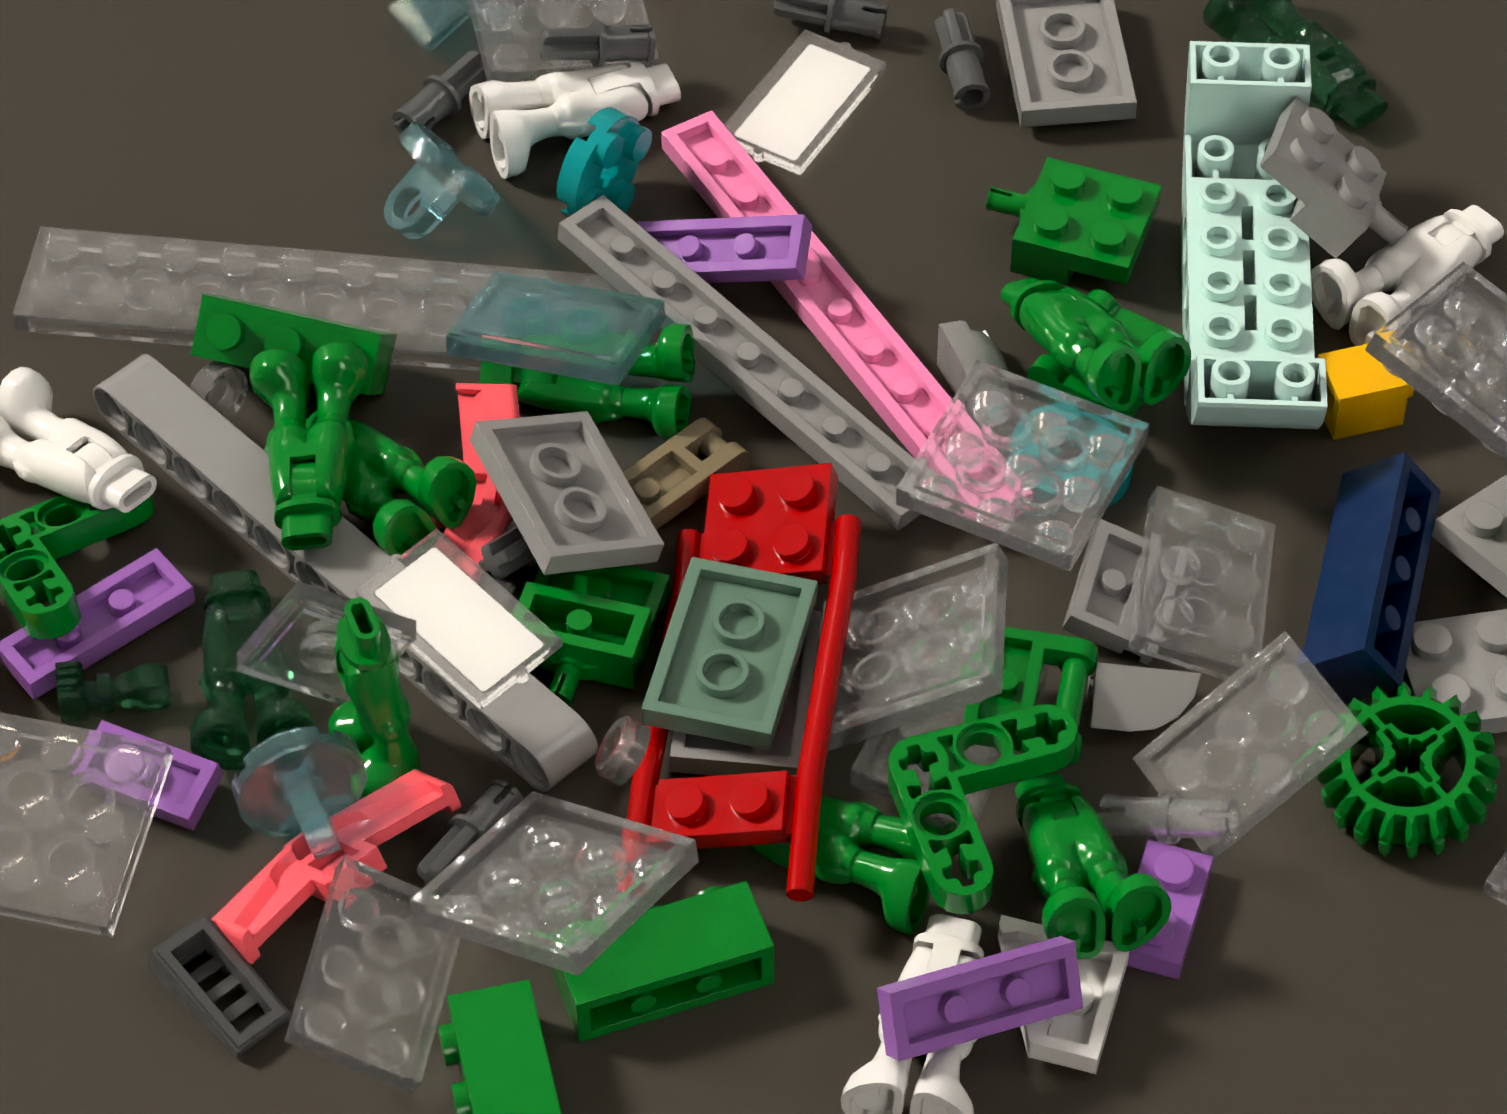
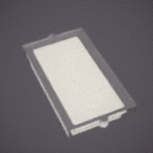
(803, 101)
(463, 618)

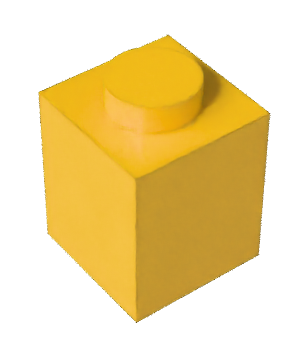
(1362, 393)

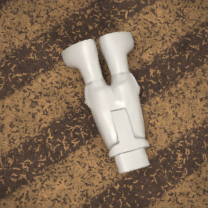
(561, 105)
(1407, 269)
(65, 452)
(883, 1082)

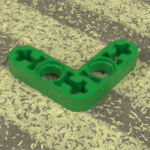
(36, 543)
(955, 776)

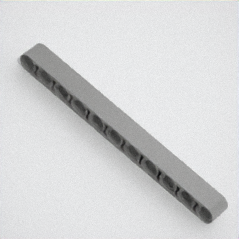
(231, 478)

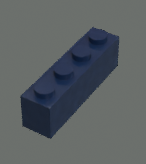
(1372, 577)

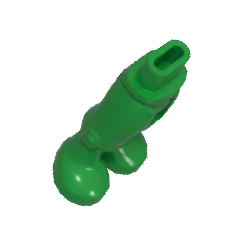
(1096, 344)
(664, 406)
(311, 463)
(385, 468)
(378, 707)
(840, 860)
(1076, 861)

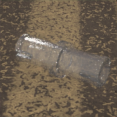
(1171, 817)

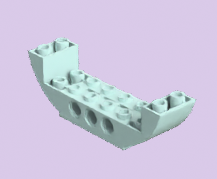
(1240, 252)

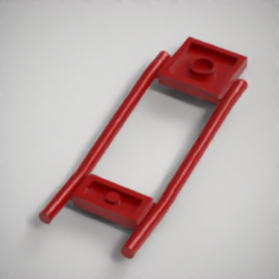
(787, 527)

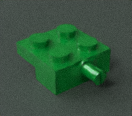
(1078, 222)
(602, 621)

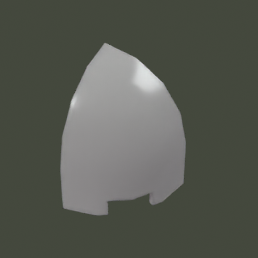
(961, 348)
(1138, 696)

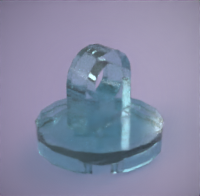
(439, 183)
(298, 783)

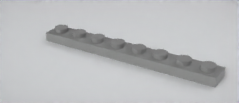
(744, 356)

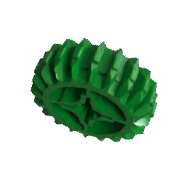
(1420, 736)

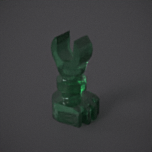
(140, 688)

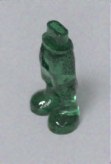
(1336, 73)
(232, 615)

